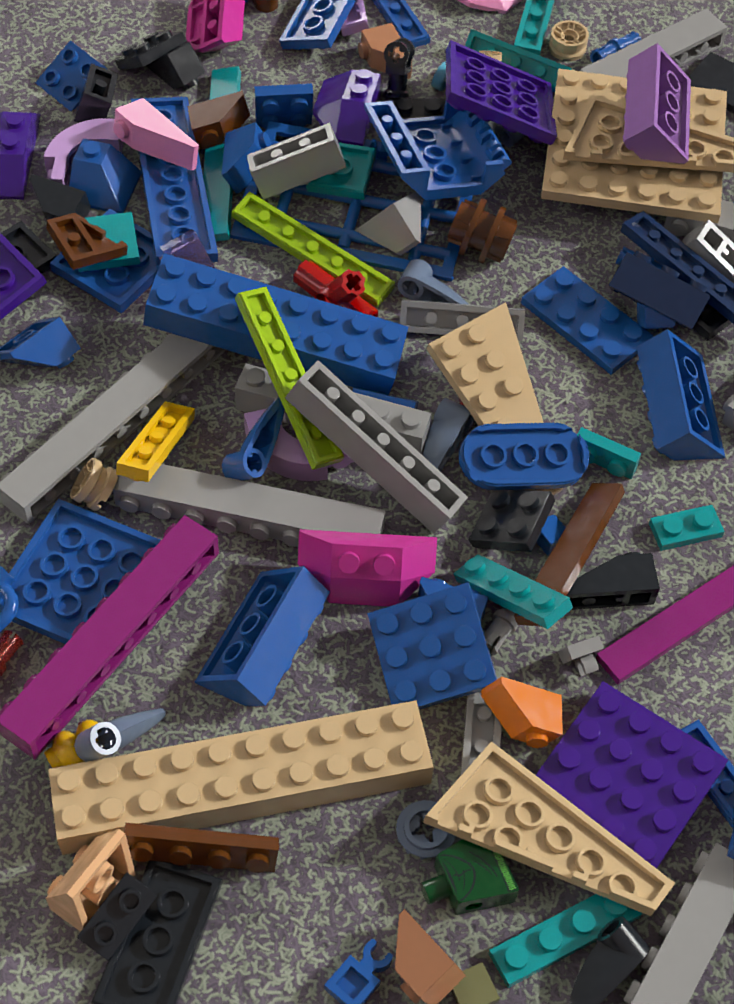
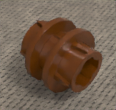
(482, 230)

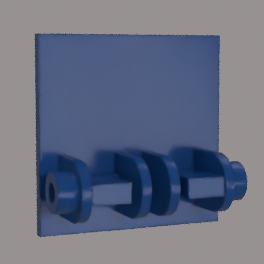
(67, 75)

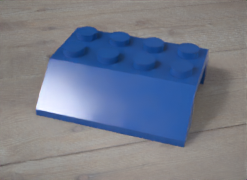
(440, 153)

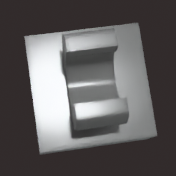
(583, 655)

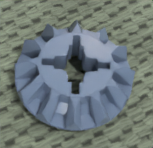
(418, 845)

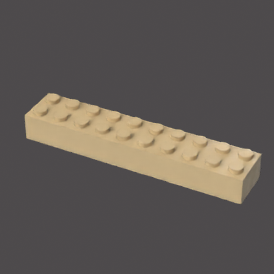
(243, 774)

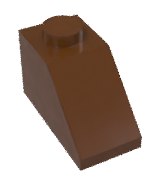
(216, 117)

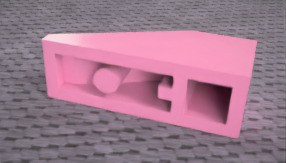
(152, 133)

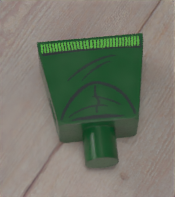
(470, 879)

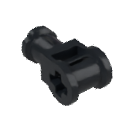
(397, 67)

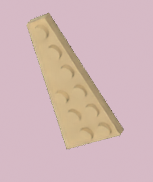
(601, 133)
(489, 371)
(525, 819)

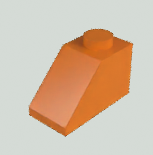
(525, 711)

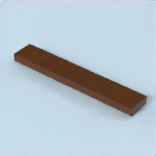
(578, 539)

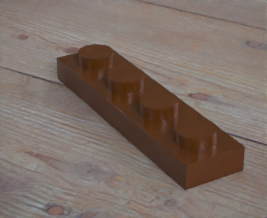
(202, 847)

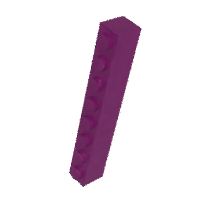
(107, 637)

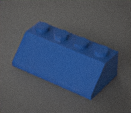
(679, 399)
(264, 636)

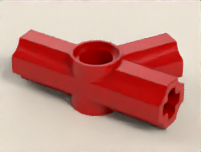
(339, 291)

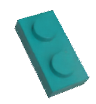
(611, 455)
(686, 527)

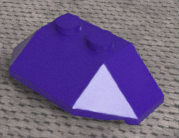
(343, 101)
(17, 147)

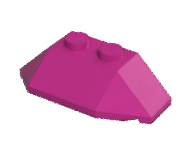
(214, 24)
(367, 565)

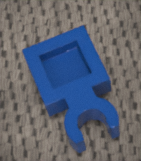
(355, 980)

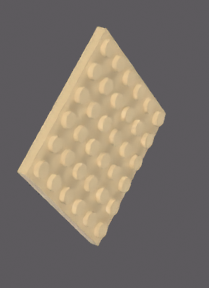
(630, 187)

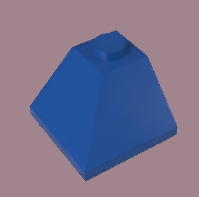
(104, 175)
(41, 345)

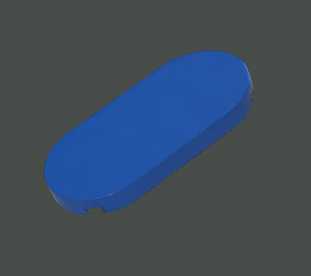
(523, 456)

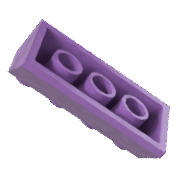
(657, 107)

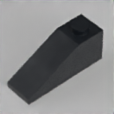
(617, 583)

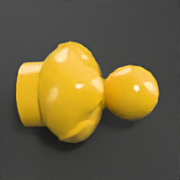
(63, 749)

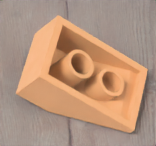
(91, 878)

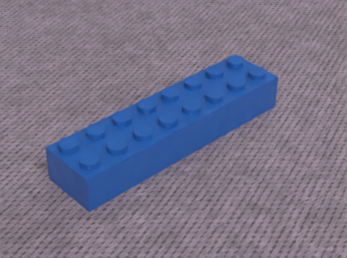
(202, 307)

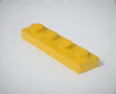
(155, 442)

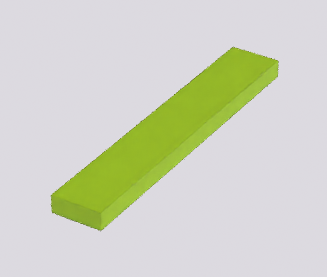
(308, 245)
(284, 370)

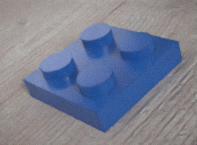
(284, 104)

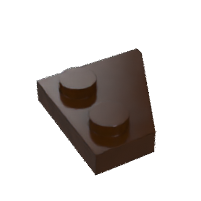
(83, 242)

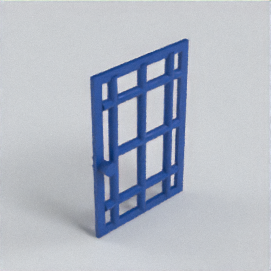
(347, 233)

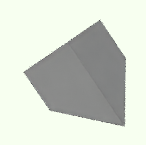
(397, 225)

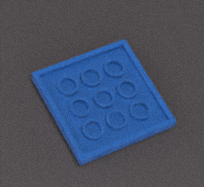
(71, 568)

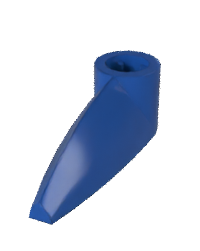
(257, 446)

